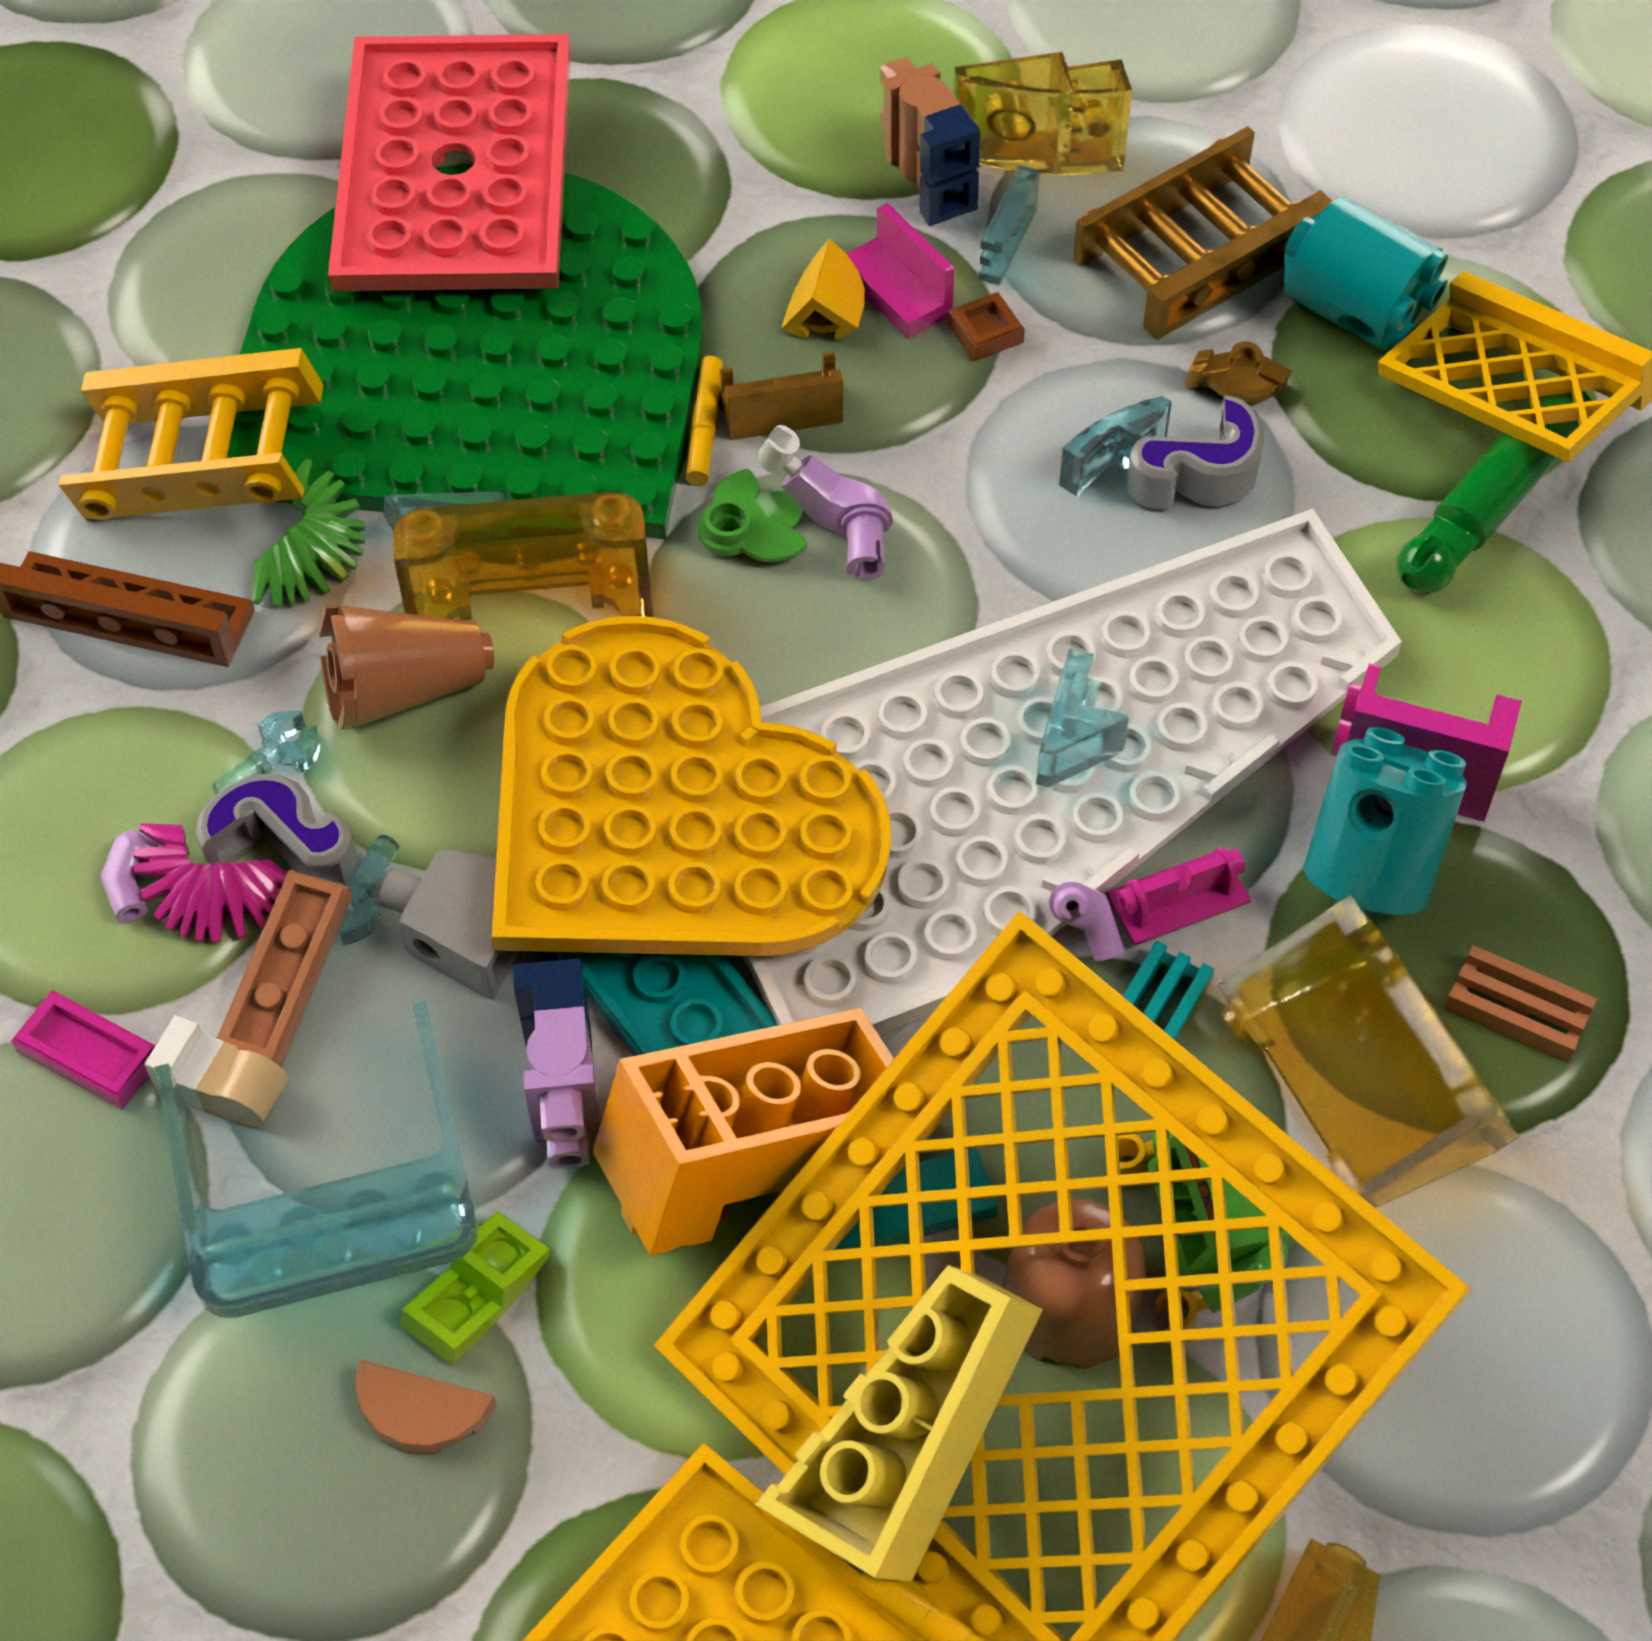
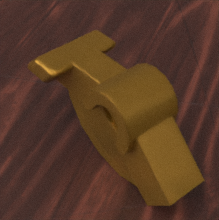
(1239, 373)

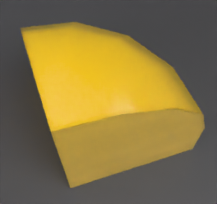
(826, 296)

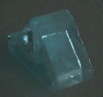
(1076, 730)

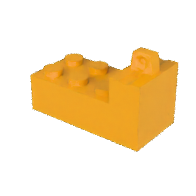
(728, 1120)

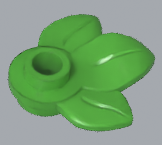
(758, 520)

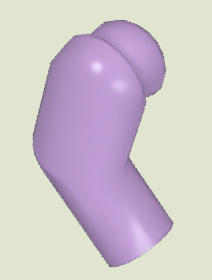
(119, 876)
(1089, 912)

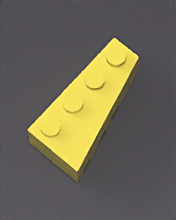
(908, 1428)

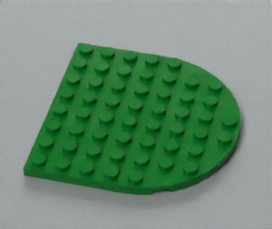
(495, 384)

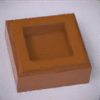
(986, 326)

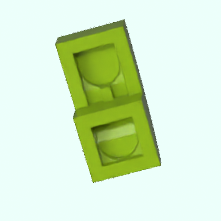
(475, 1289)

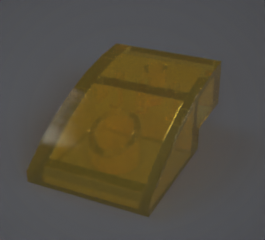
(1048, 113)

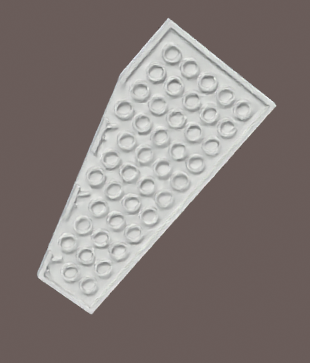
(1204, 655)

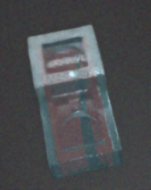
(1111, 442)

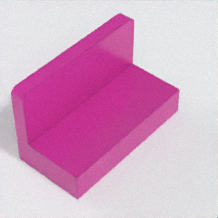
(904, 274)

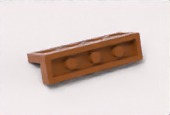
(124, 608)

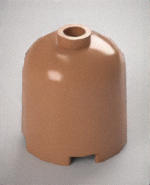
(1073, 1286)

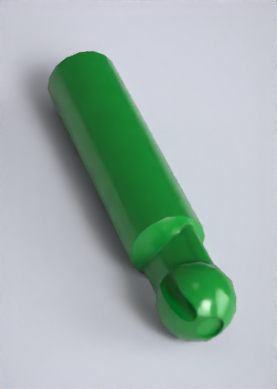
(1478, 506)

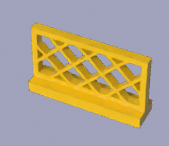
(1538, 340)

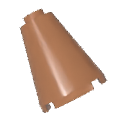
(396, 661)

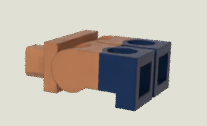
(930, 139)

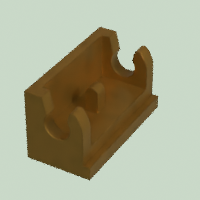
(789, 401)

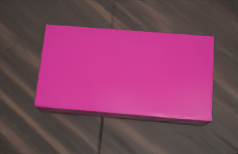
(85, 1049)

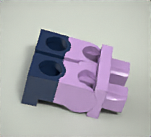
(560, 1058)

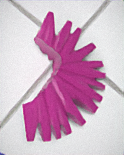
(206, 890)

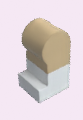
(217, 1074)

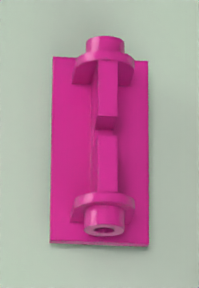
(1180, 895)

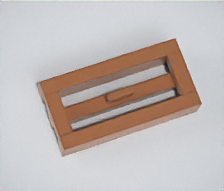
(1525, 994)

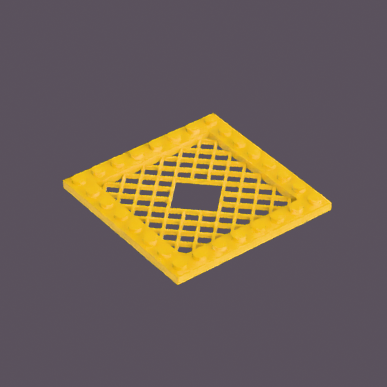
(1024, 974)

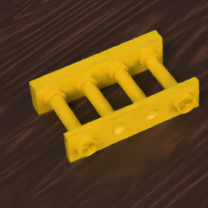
(184, 391)

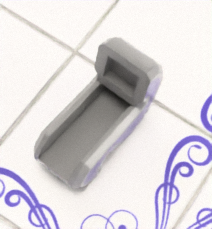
(1199, 469)
(282, 815)

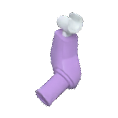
(832, 502)

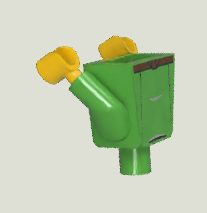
(1195, 1203)

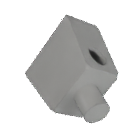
(451, 918)

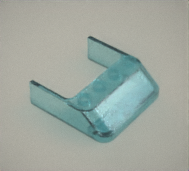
(326, 1233)

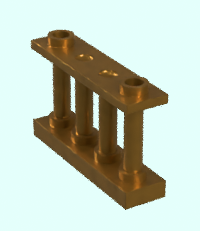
(1211, 274)

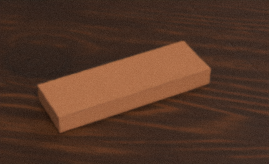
(285, 965)

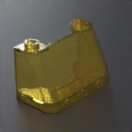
(523, 546)
(1365, 1056)

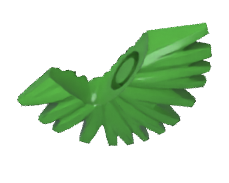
(319, 540)

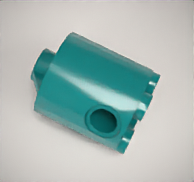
(1363, 272)
(1385, 823)

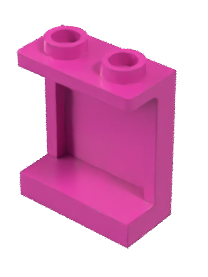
(1479, 744)

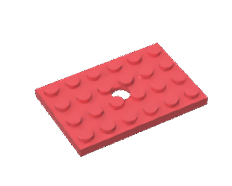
(435, 95)

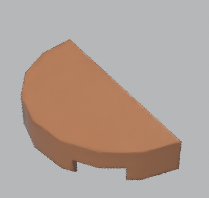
(419, 1411)

